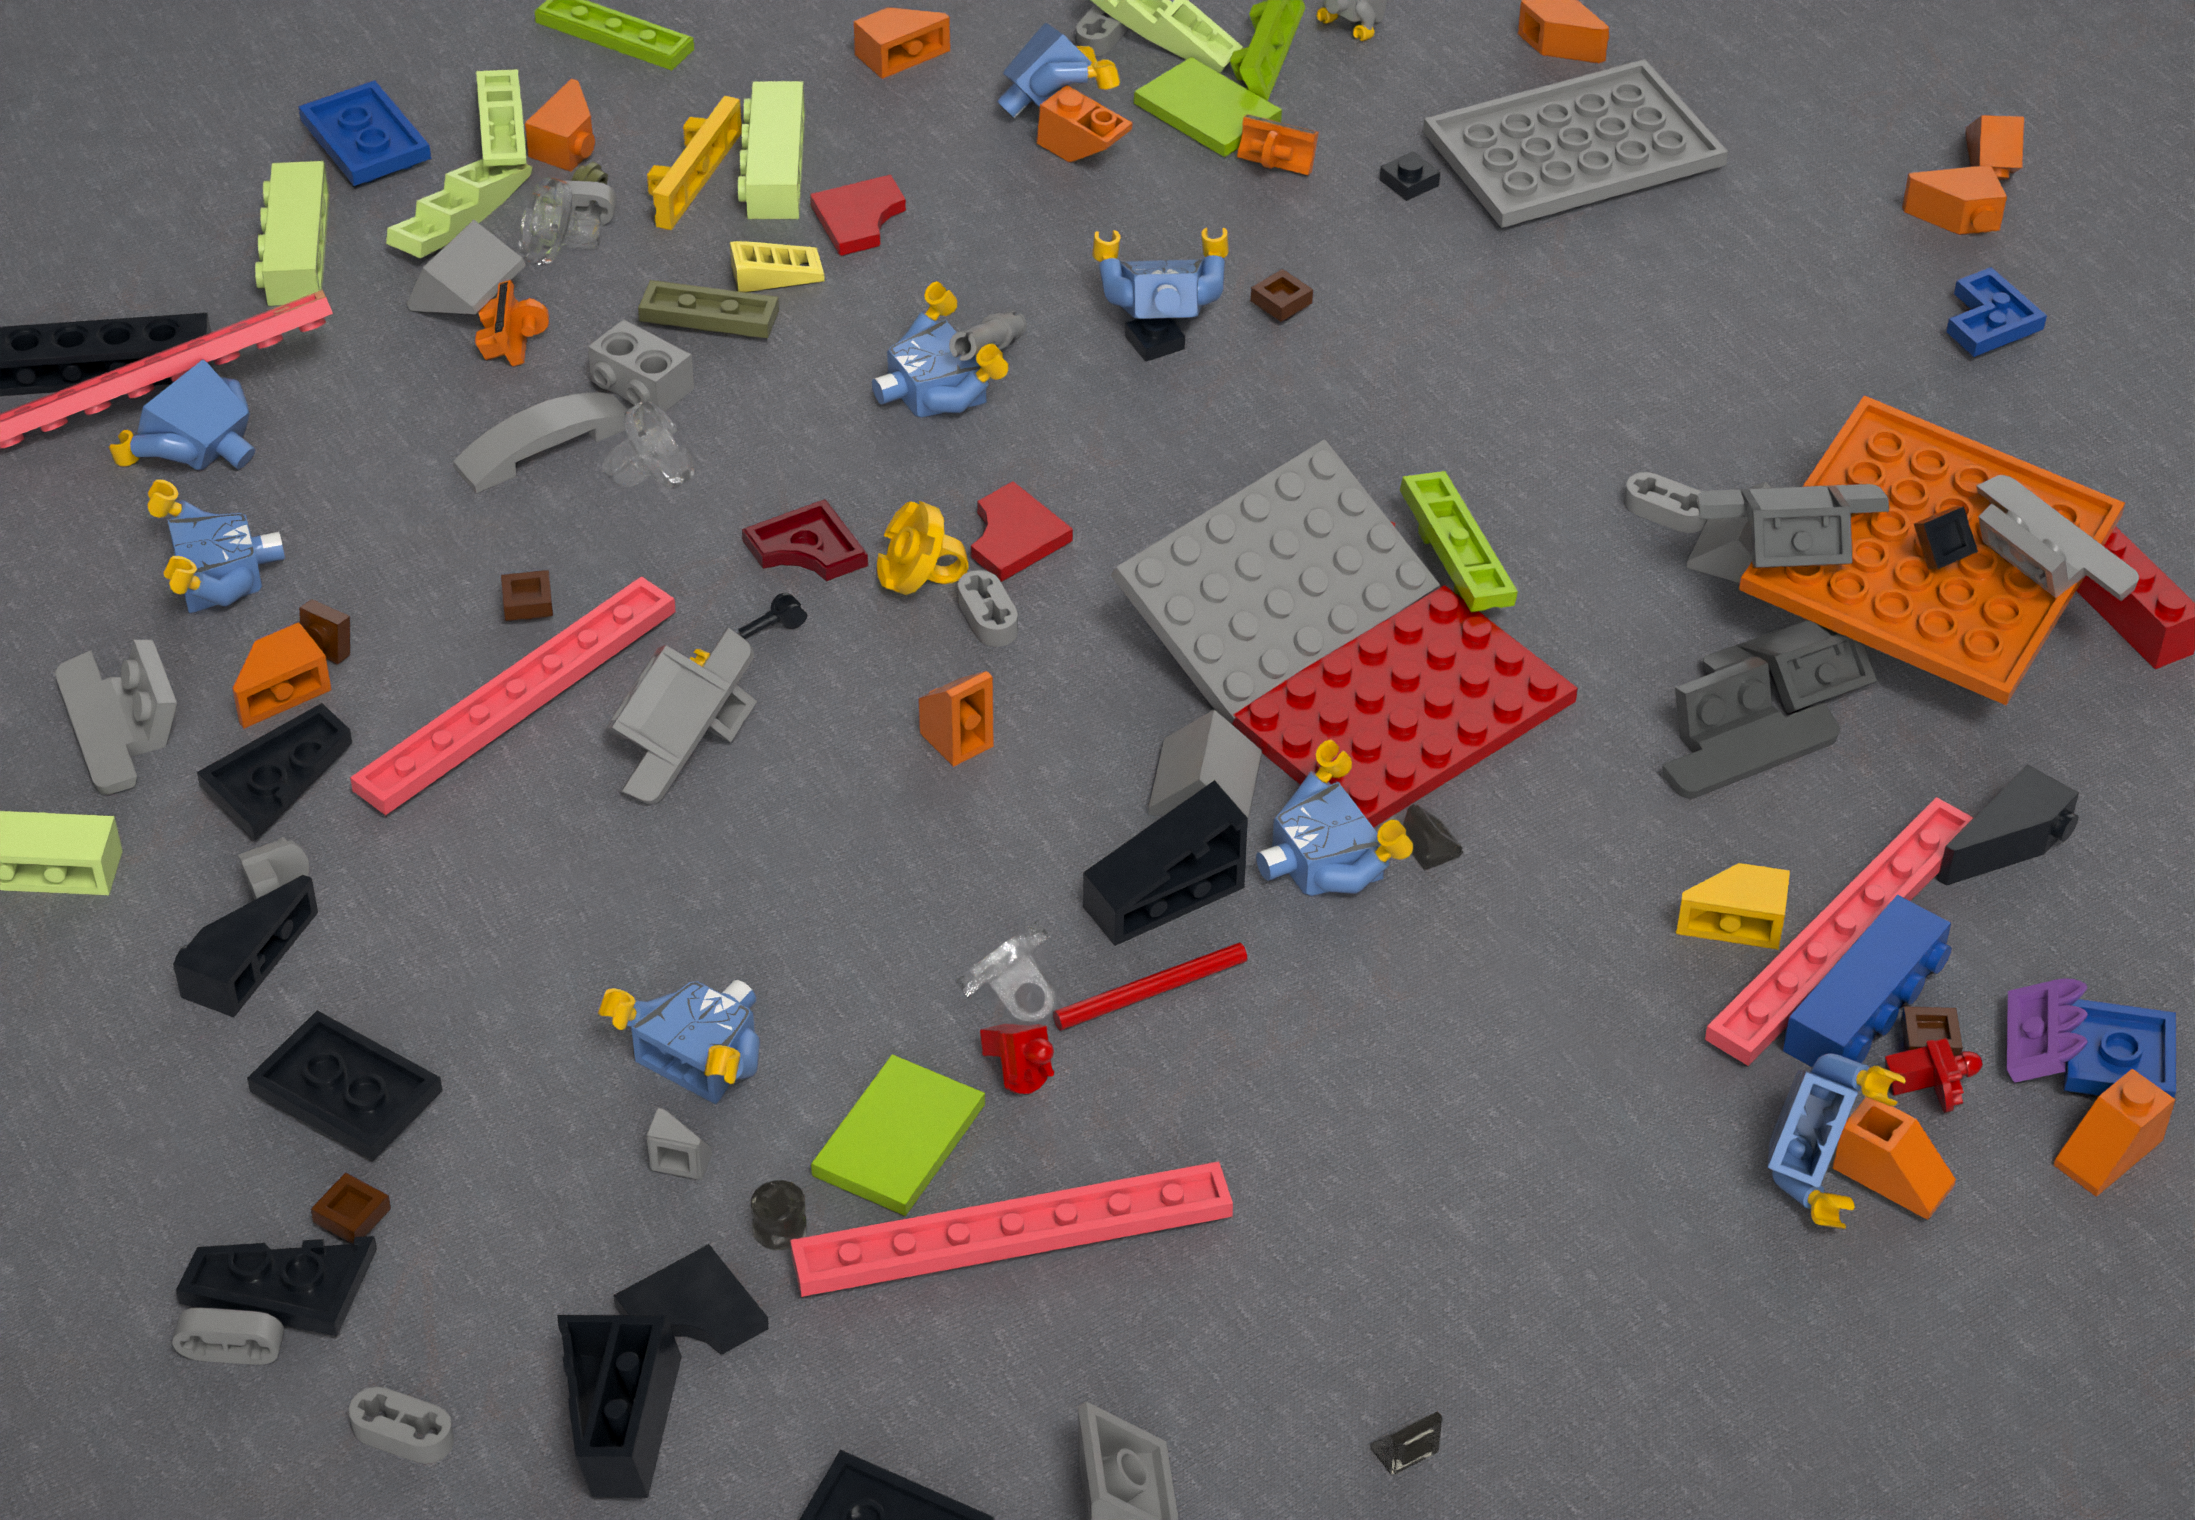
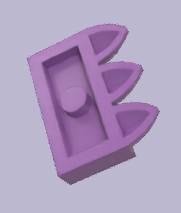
(2041, 1028)

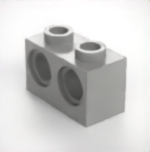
(640, 366)

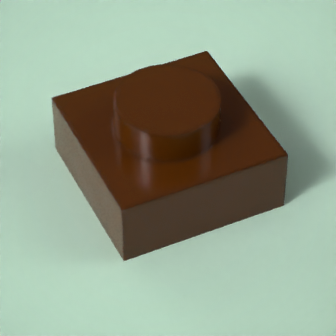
(1281, 295)
(526, 595)
(327, 628)
(1928, 1024)
(350, 1208)

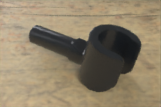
(784, 609)

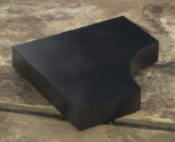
(699, 1301)

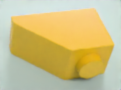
(1737, 906)

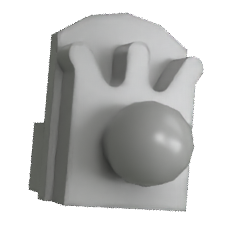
(273, 866)

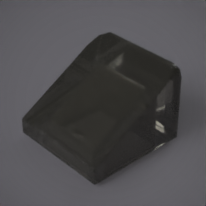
(1409, 1443)

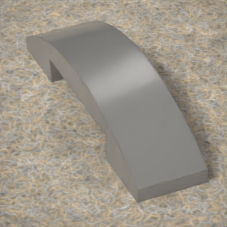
(535, 429)

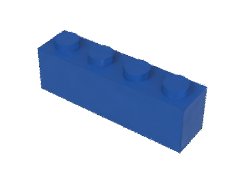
(1869, 984)

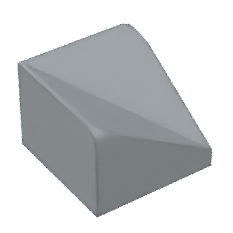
(676, 1148)

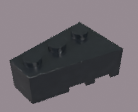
(1170, 867)
(620, 1397)

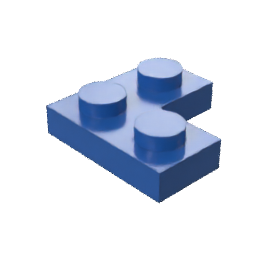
(1996, 314)

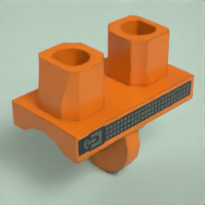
(1277, 144)
(509, 325)

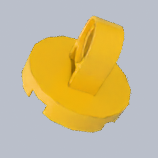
(915, 547)

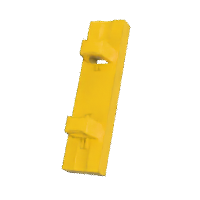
(706, 147)

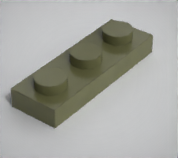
(708, 309)

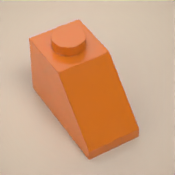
(900, 39)
(561, 129)
(1996, 143)
(1957, 199)
(279, 675)
(959, 717)
(2116, 1132)

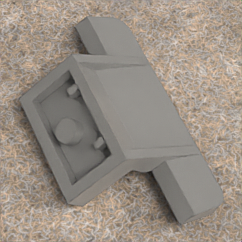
(2047, 543)
(674, 708)
(118, 714)

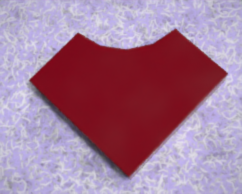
(809, 539)

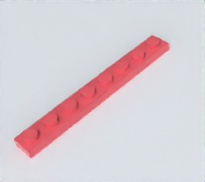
(138, 377)
(512, 696)
(1900, 869)
(1010, 1228)

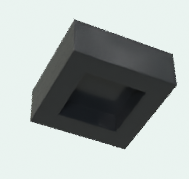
(1409, 176)
(1154, 337)
(1945, 537)

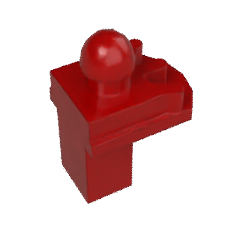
(1023, 1054)
(1934, 1067)

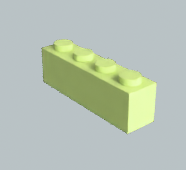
(772, 150)
(293, 231)
(58, 852)

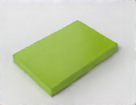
(1203, 105)
(898, 1135)

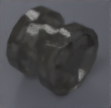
(776, 1200)

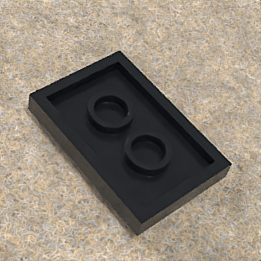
(345, 1084)

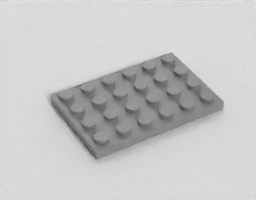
(1574, 142)
(1274, 579)

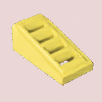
(773, 265)

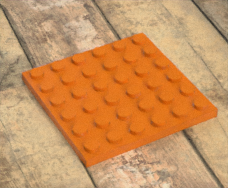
(1962, 622)

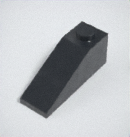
(2012, 827)
(243, 947)

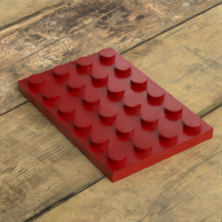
(1408, 704)

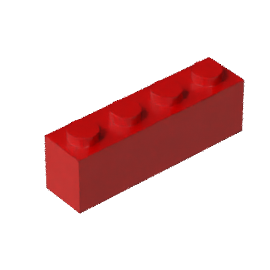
(2152, 618)

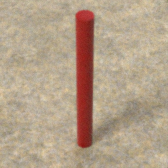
(1150, 986)

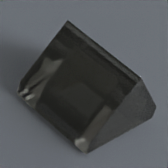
(1430, 837)

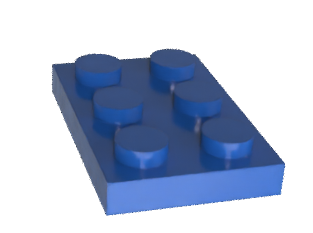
(364, 133)

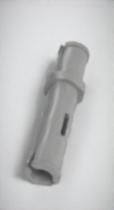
(994, 329)

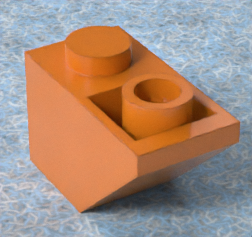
(1563, 30)
(1077, 125)
(1893, 1157)

